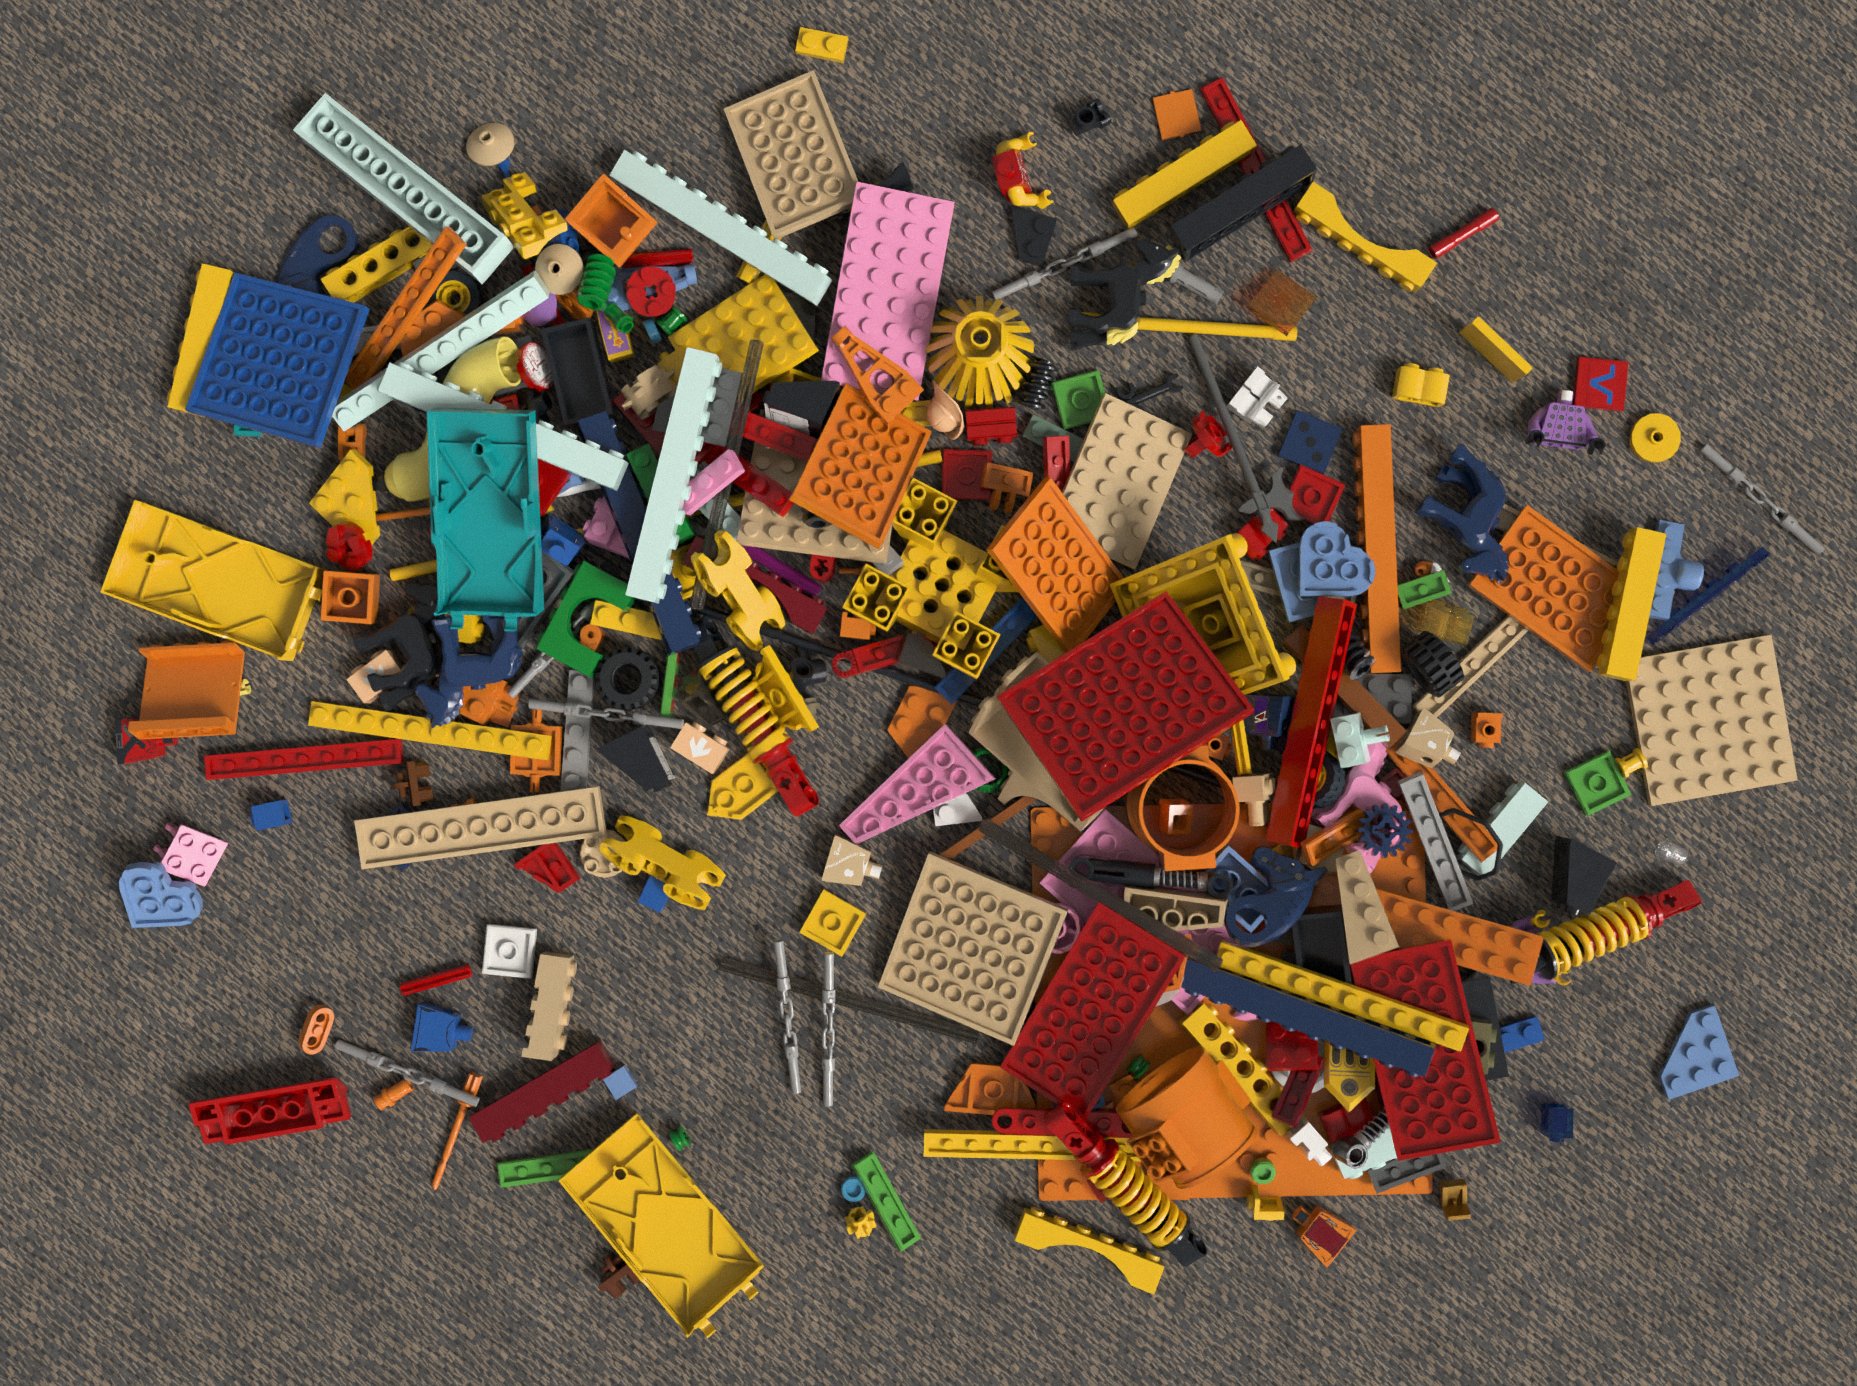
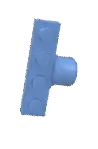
(1673, 571)

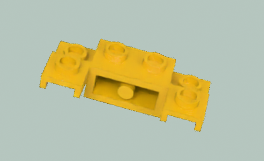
(518, 220)

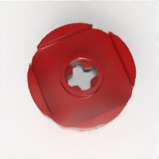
(664, 288)
(340, 552)

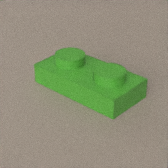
(1424, 589)

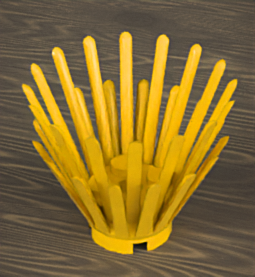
(979, 361)

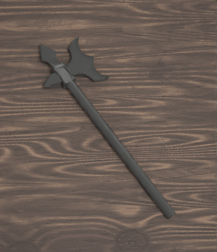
(1258, 503)

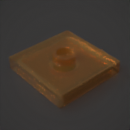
(1281, 302)

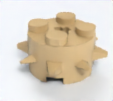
(649, 391)

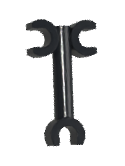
(1135, 400)

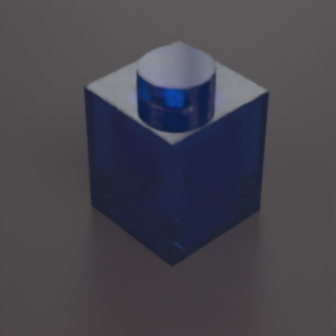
(1557, 1122)

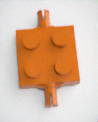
(484, 702)
(536, 767)

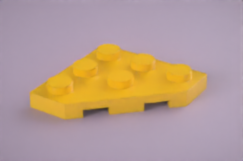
(350, 496)

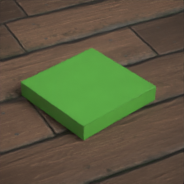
(1078, 398)
(1597, 783)

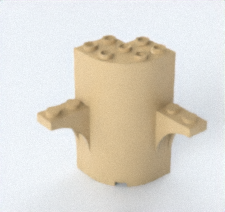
(1001, 737)

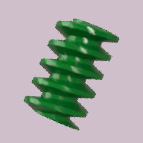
(596, 282)

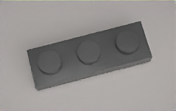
(1403, 1171)

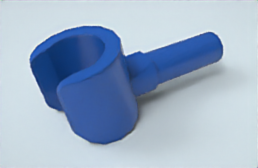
(504, 167)

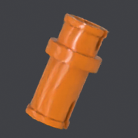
(389, 1096)

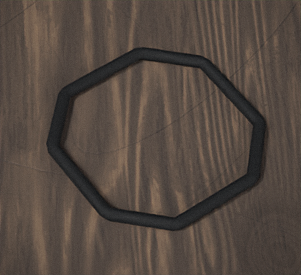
(1493, 834)

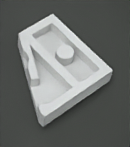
(956, 811)

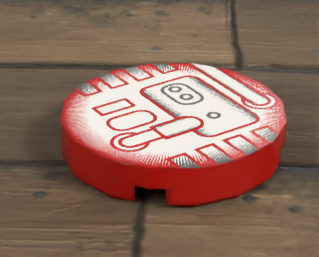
(534, 366)

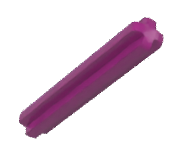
(783, 570)

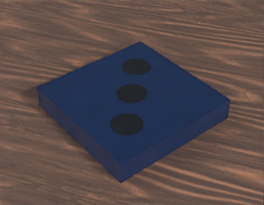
(1309, 442)

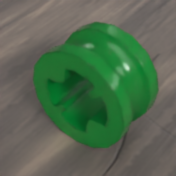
(1138, 1066)
(680, 1138)

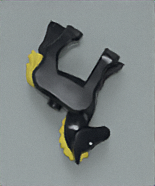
(1125, 294)

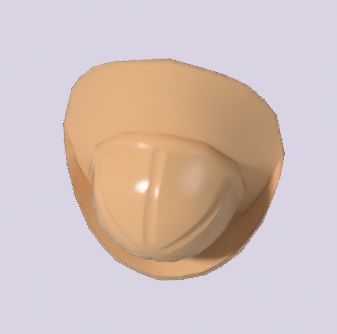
(945, 414)

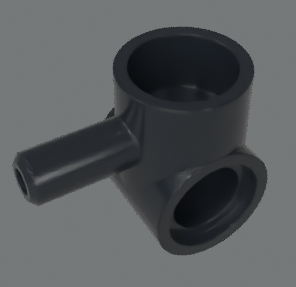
(806, 671)

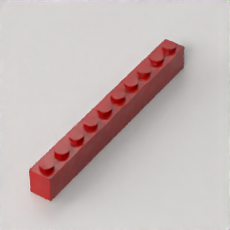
(1311, 721)

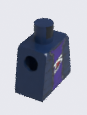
(1270, 717)

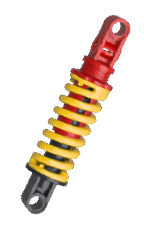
(767, 741)
(1610, 927)
(1127, 1185)

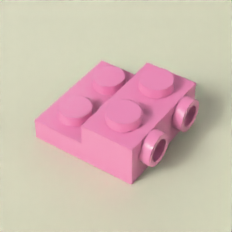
(603, 531)

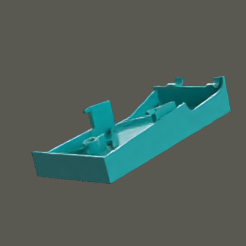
(485, 513)

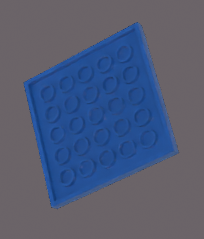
(277, 359)

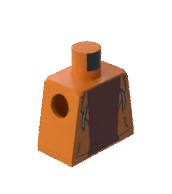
(1323, 1232)

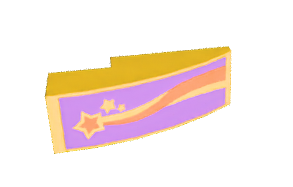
(616, 343)

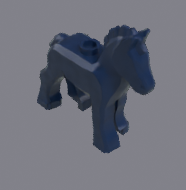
(1476, 518)
(467, 668)

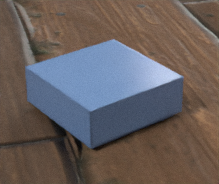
(620, 1082)

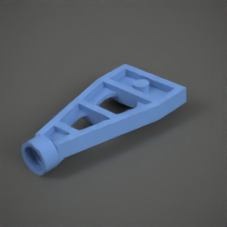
(676, 273)

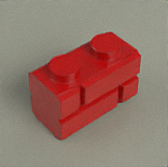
(991, 425)

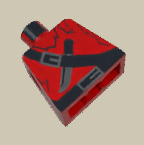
(134, 750)

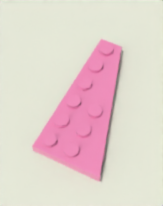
(929, 778)

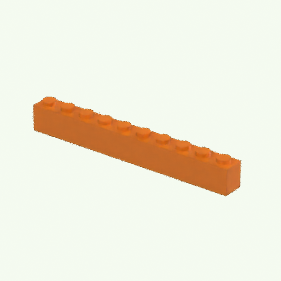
(1379, 542)

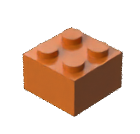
(350, 597)

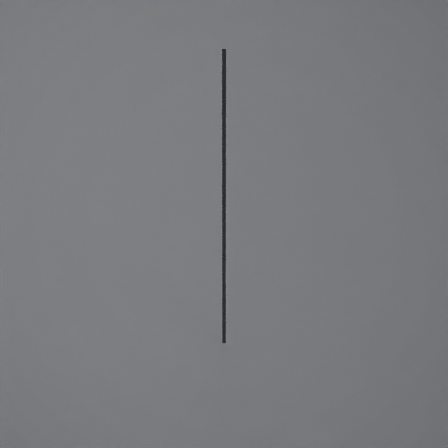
(895, 674)

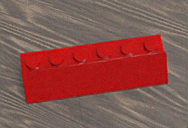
(271, 1111)

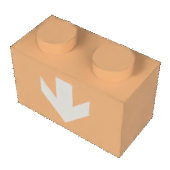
(383, 664)
(700, 747)

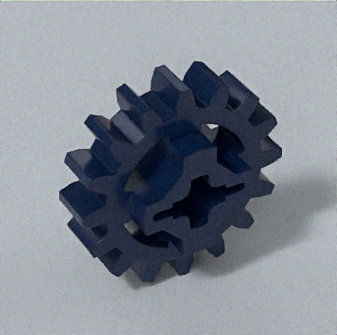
(1384, 840)

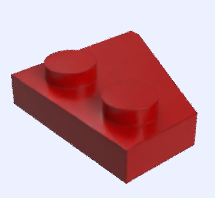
(550, 866)

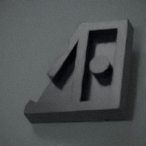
(1032, 234)

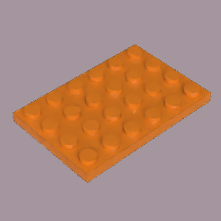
(860, 468)
(1056, 565)
(1553, 587)

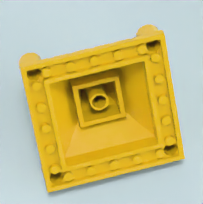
(1219, 605)

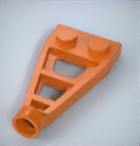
(895, 398)

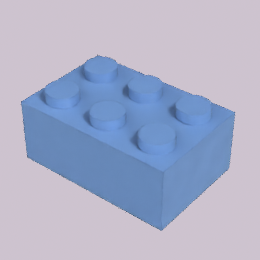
(1245, 882)

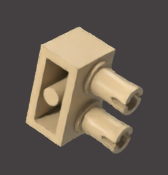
(1256, 792)

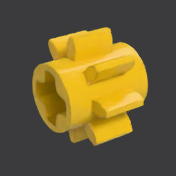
(860, 1222)

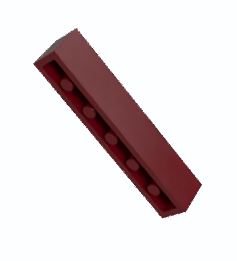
(541, 1092)

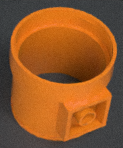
(1203, 854)
(1187, 1118)

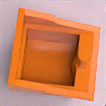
(611, 220)

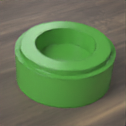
(1262, 1170)

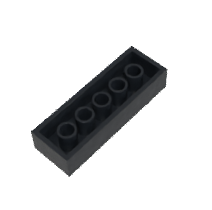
(1243, 202)

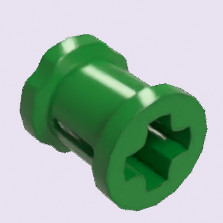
(671, 321)

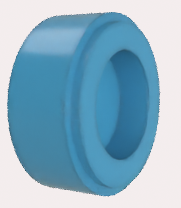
(652, 330)
(852, 1189)

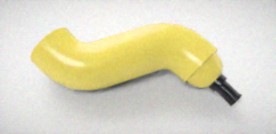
(479, 370)

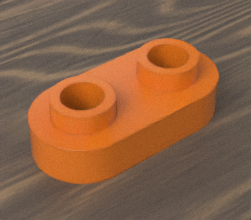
(317, 1028)

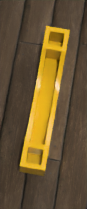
(1405, 266)
(1043, 1231)

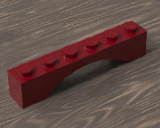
(800, 609)

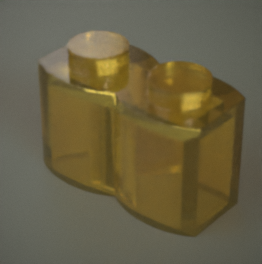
(1444, 622)

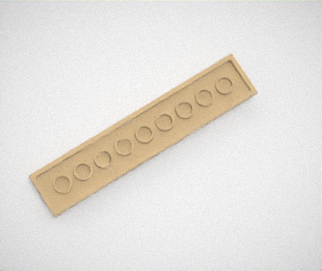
(480, 827)

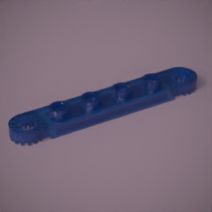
(1714, 589)

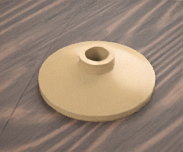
(490, 144)
(570, 268)

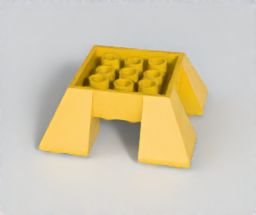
(901, 596)

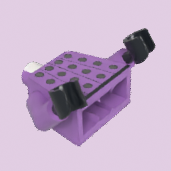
(1563, 426)

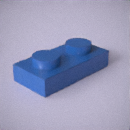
(1521, 1033)

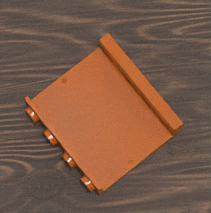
(190, 690)

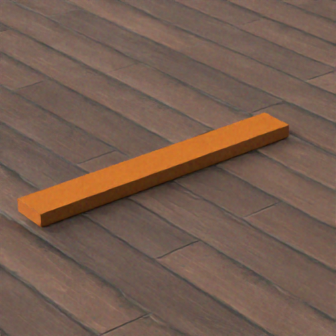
(406, 307)

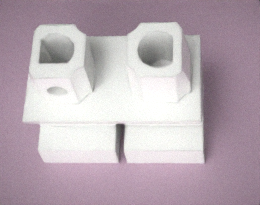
(1254, 395)
(1309, 1141)

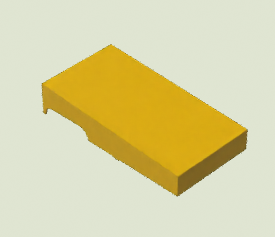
(213, 581)
(662, 1225)

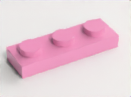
(712, 480)

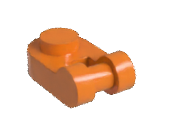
(344, 446)

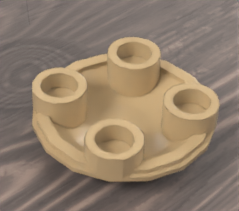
(593, 859)

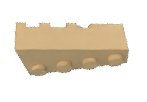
(1179, 907)
(1364, 916)
(550, 1006)

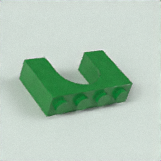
(645, 463)
(558, 638)

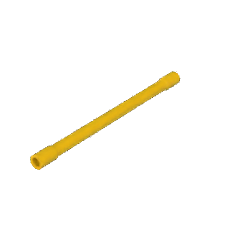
(1214, 328)

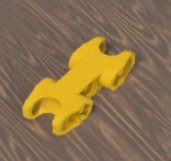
(728, 577)
(677, 871)

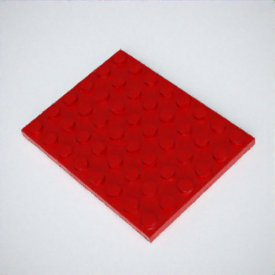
(1124, 705)

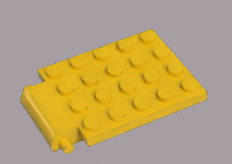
(726, 330)

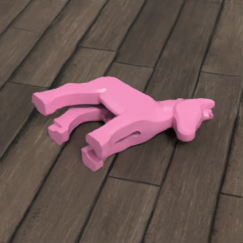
(1361, 792)

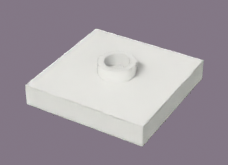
(509, 951)

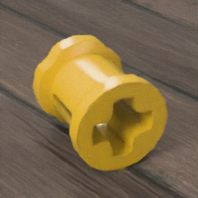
(1631, 762)

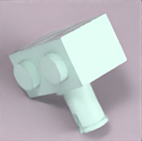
(1353, 739)

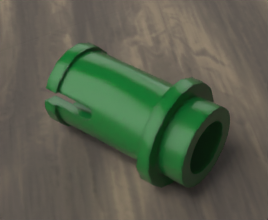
(622, 322)

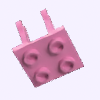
(191, 854)

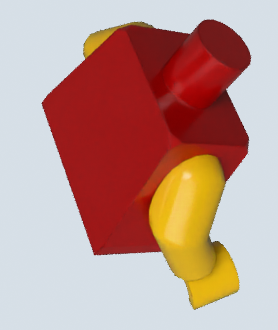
(1013, 175)

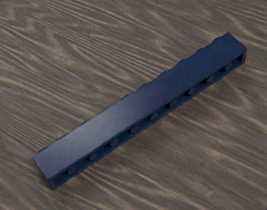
(628, 514)
(1310, 1017)

